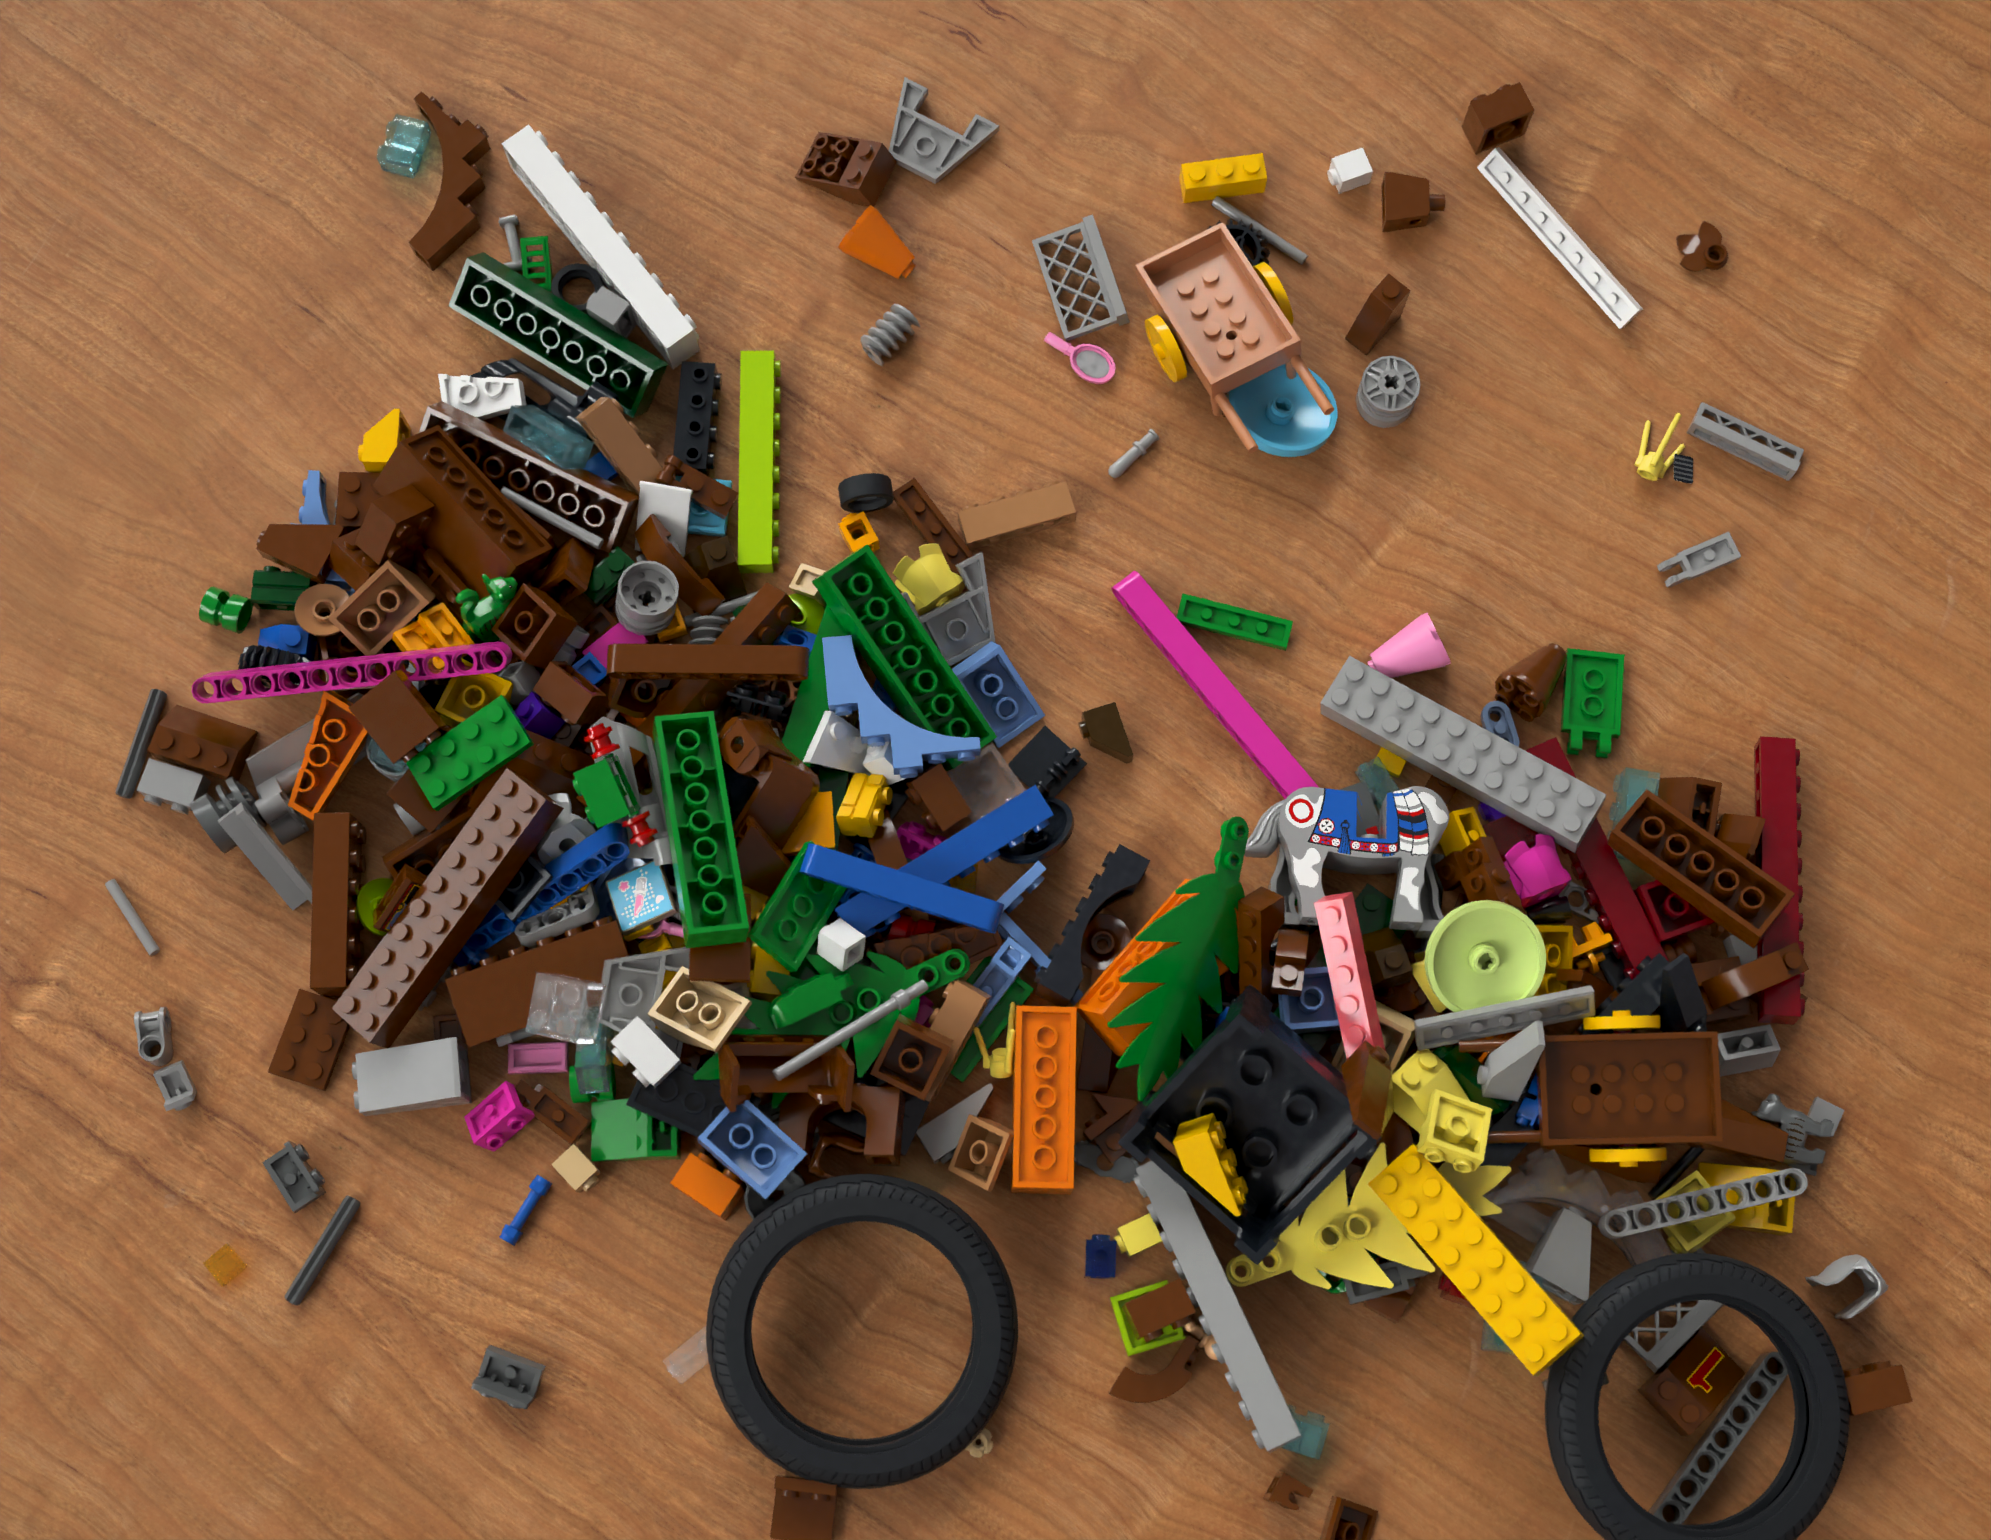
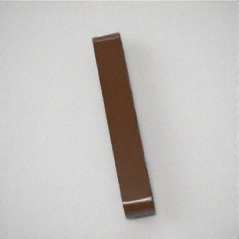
(708, 662)

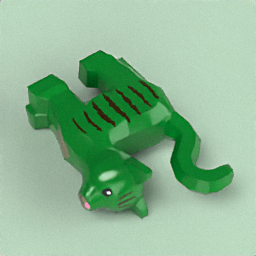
(482, 614)

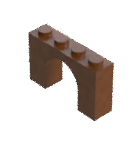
(880, 1105)

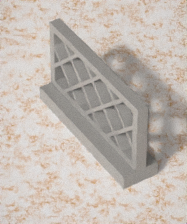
(1103, 272)
(1675, 1336)

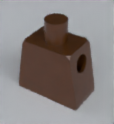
(1407, 202)

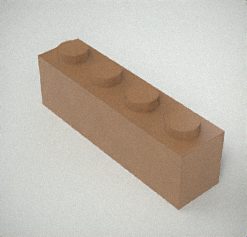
(620, 443)
(1016, 515)
(956, 1020)

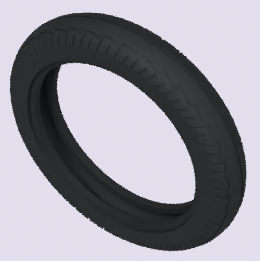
(1801, 1341)
(888, 1458)

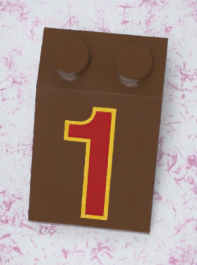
(1692, 1383)

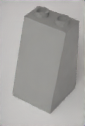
(412, 1077)

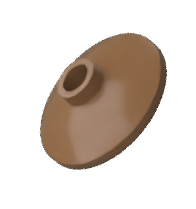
(316, 601)

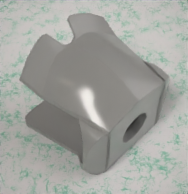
(564, 832)
(1839, 1269)

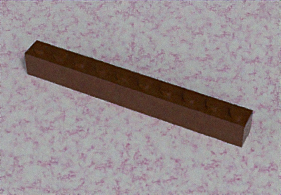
(756, 624)

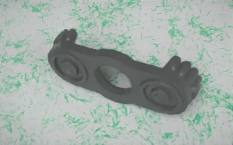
(1087, 1154)

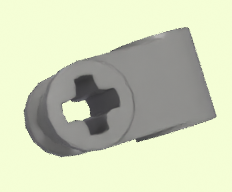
(151, 1030)

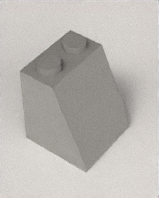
(1563, 1256)

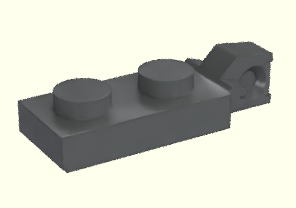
(1399, 1274)

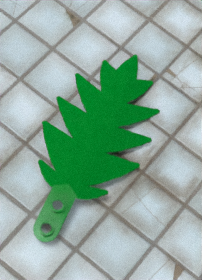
(1189, 969)
(869, 991)

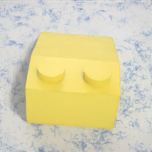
(1416, 1082)

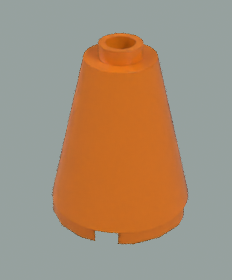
(878, 245)

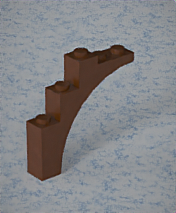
(453, 217)

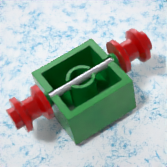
(608, 789)

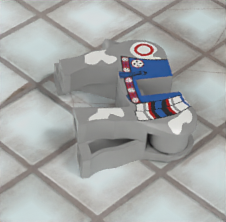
(1319, 831)

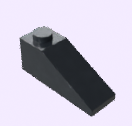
(1681, 999)

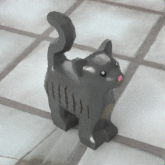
(1798, 1128)

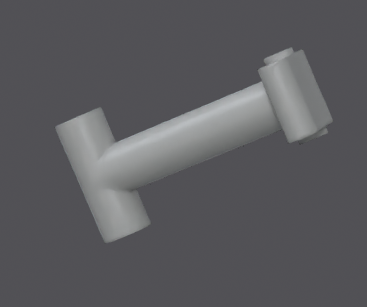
(509, 224)

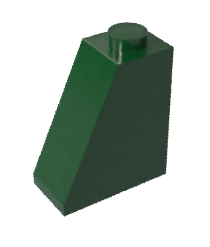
(1465, 1070)

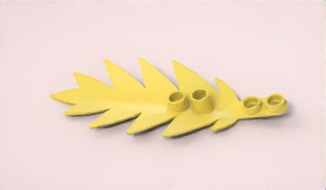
(1338, 1235)

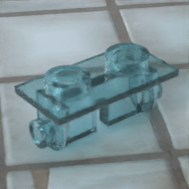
(1377, 778)

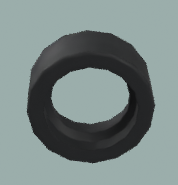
(572, 272)
(865, 493)

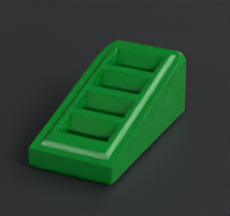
(526, 265)

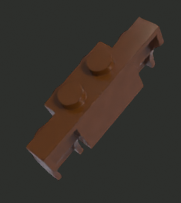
(1479, 872)

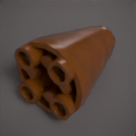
(1531, 682)

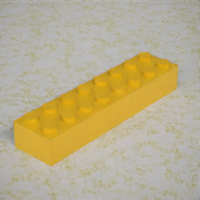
(1476, 1260)

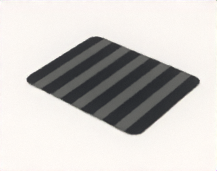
(1683, 468)

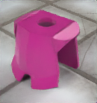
(1536, 870)

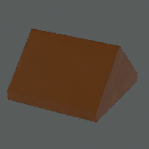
(1348, 1521)

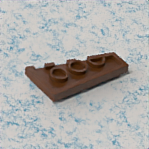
(923, 946)

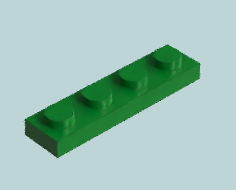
(1234, 622)

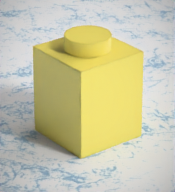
(1137, 1236)

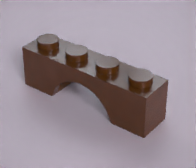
(1258, 921)

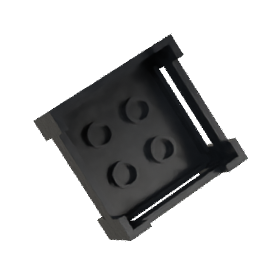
(1279, 1114)

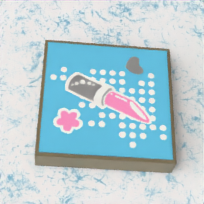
(641, 897)

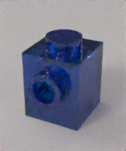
(1100, 1257)

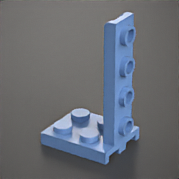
(1008, 927)

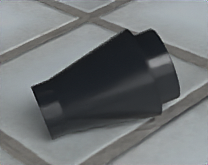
(1550, 911)

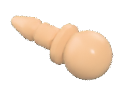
(1205, 1340)

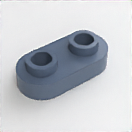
(1505, 726)

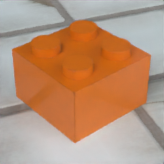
(708, 1186)

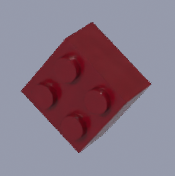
(1669, 913)

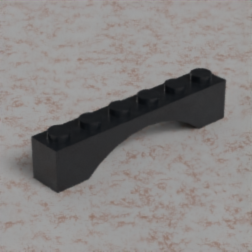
(1119, 880)

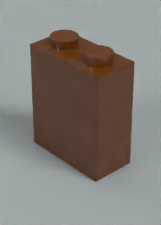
(398, 717)

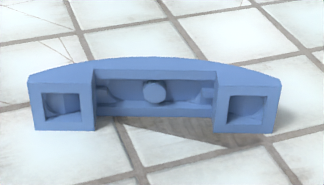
(1002, 973)

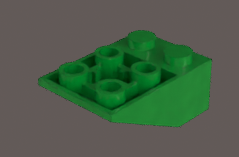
(630, 1135)

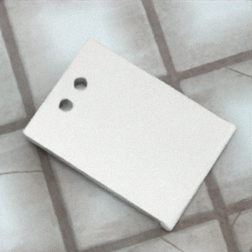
(671, 508)

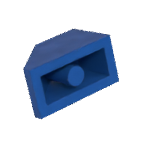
(289, 638)

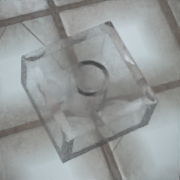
(986, 782)
(565, 1008)

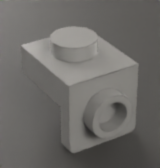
(175, 1086)

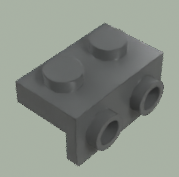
(294, 1176)
(508, 1377)

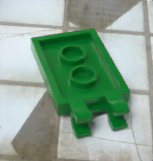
(1592, 699)

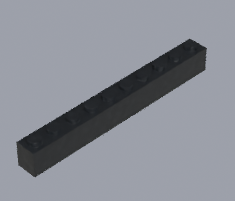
(1636, 994)

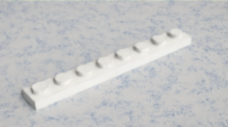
(1559, 238)

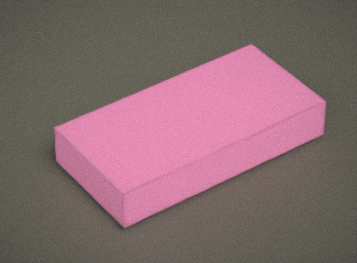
(538, 1058)

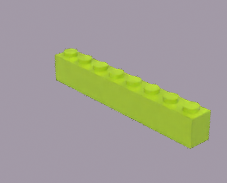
(757, 462)

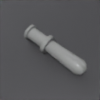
(1139, 448)

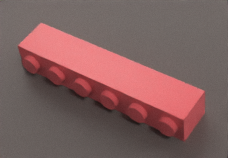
(1348, 971)

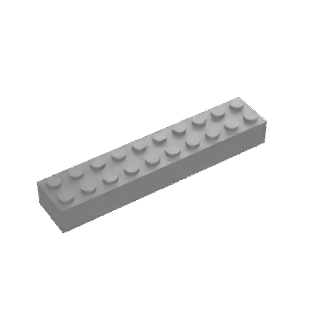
(1462, 754)
(1220, 1308)

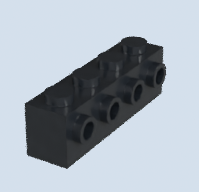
(696, 415)

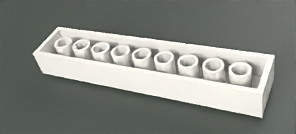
(601, 246)

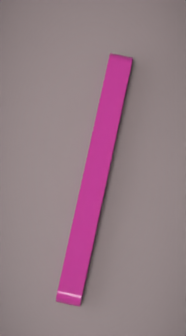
(338, 674)
(1211, 685)

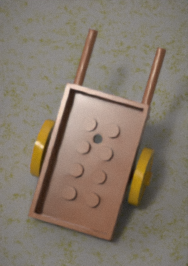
(1223, 318)

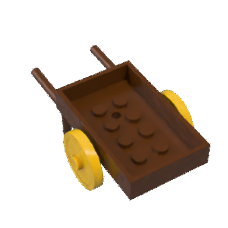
(1648, 1093)

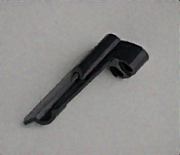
(563, 404)

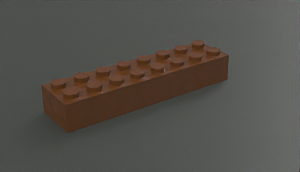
(507, 463)

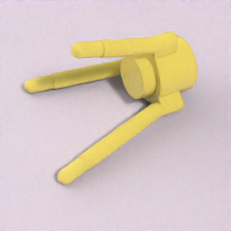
(1652, 465)
(1001, 1059)

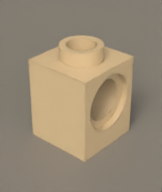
(577, 1169)

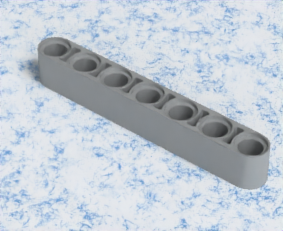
(1715, 1196)

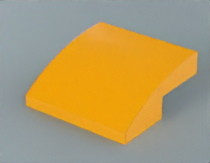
(433, 630)
(815, 826)

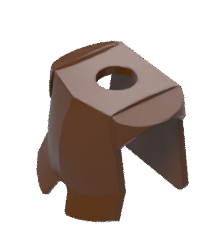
(757, 739)
(833, 1139)

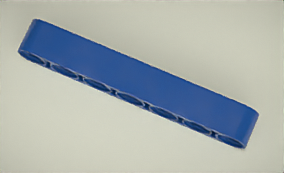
(569, 872)
(902, 888)

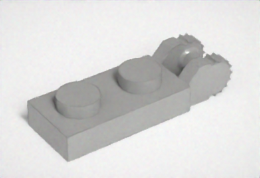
(1701, 559)

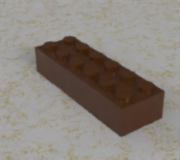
(1700, 868)
(334, 896)

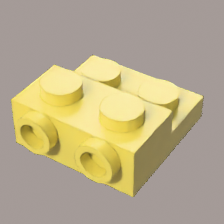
(1455, 1131)
(1694, 1234)

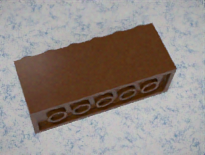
(471, 518)
(500, 991)

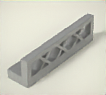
(1744, 446)
(266, 856)

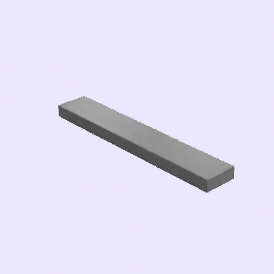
(1504, 1017)

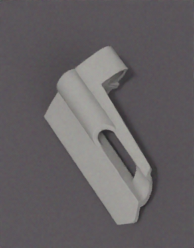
(274, 777)
(653, 802)

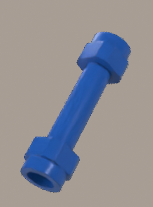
(539, 1187)

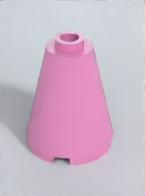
(1411, 650)

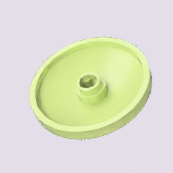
(1484, 956)

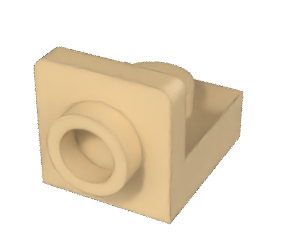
(803, 584)

